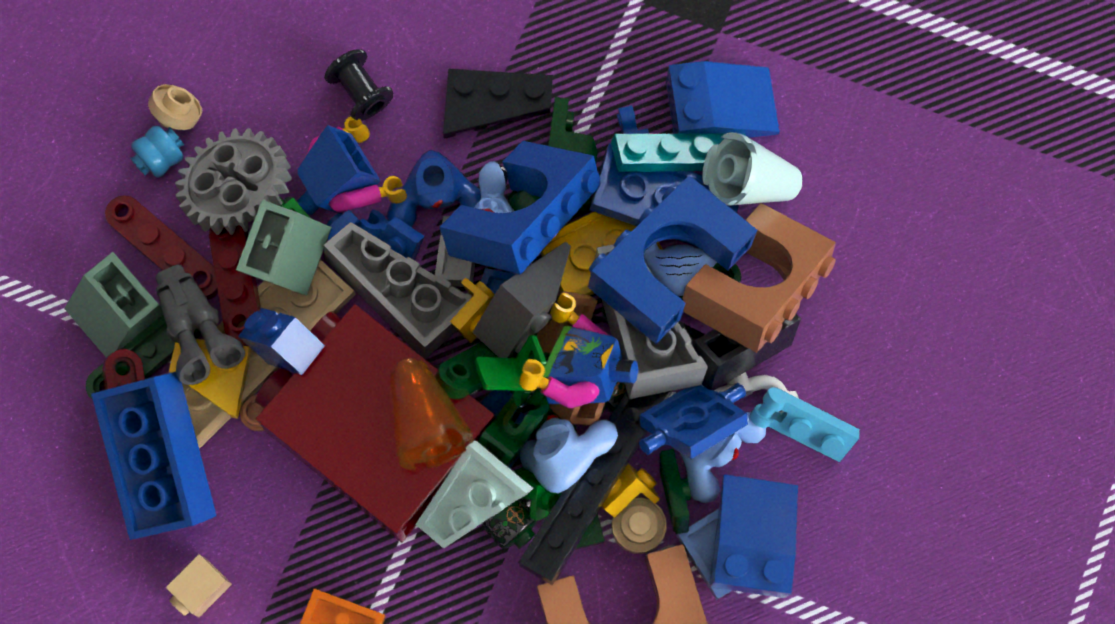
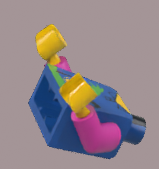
(340, 174)
(582, 363)

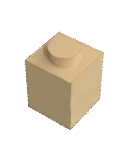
(197, 587)

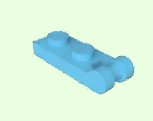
(805, 423)

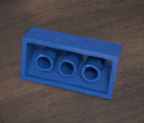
(154, 456)

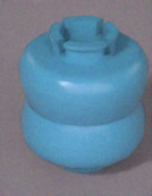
(157, 151)

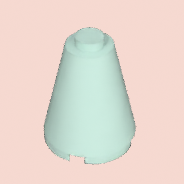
(748, 173)

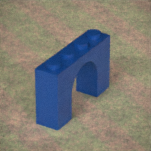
(685, 214)
(516, 238)

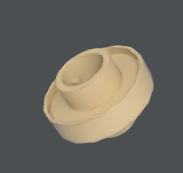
(174, 107)
(639, 526)

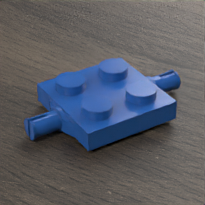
(693, 420)

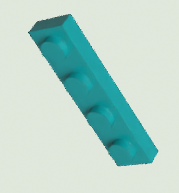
(662, 151)

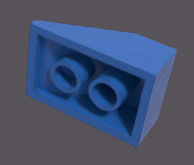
(721, 99)
(755, 537)

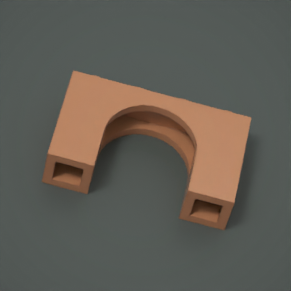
(757, 313)
(672, 584)

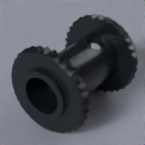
(358, 84)

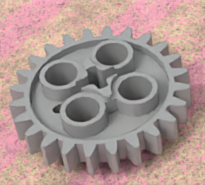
(219, 197)

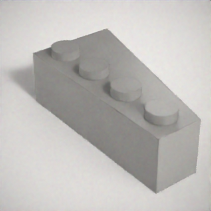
(397, 288)
(661, 366)

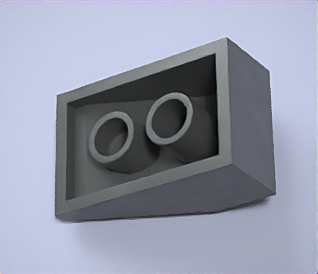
(522, 304)

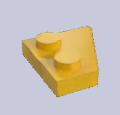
(222, 386)

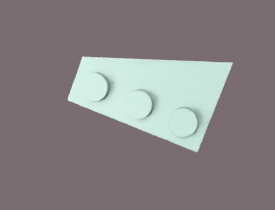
(470, 495)

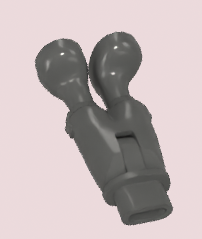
(186, 310)

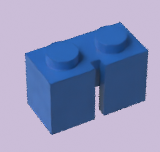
(281, 340)

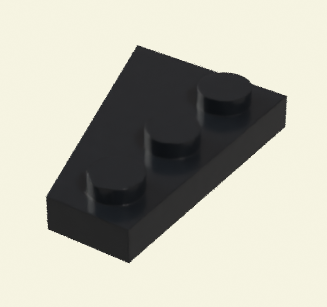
(493, 97)

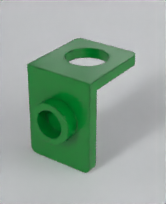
(505, 372)

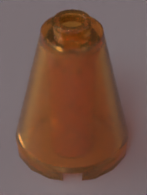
(424, 418)

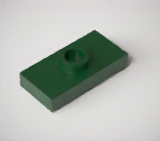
(675, 491)

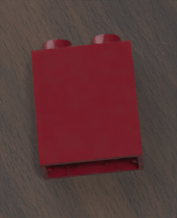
(343, 422)

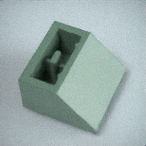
(283, 247)
(112, 305)

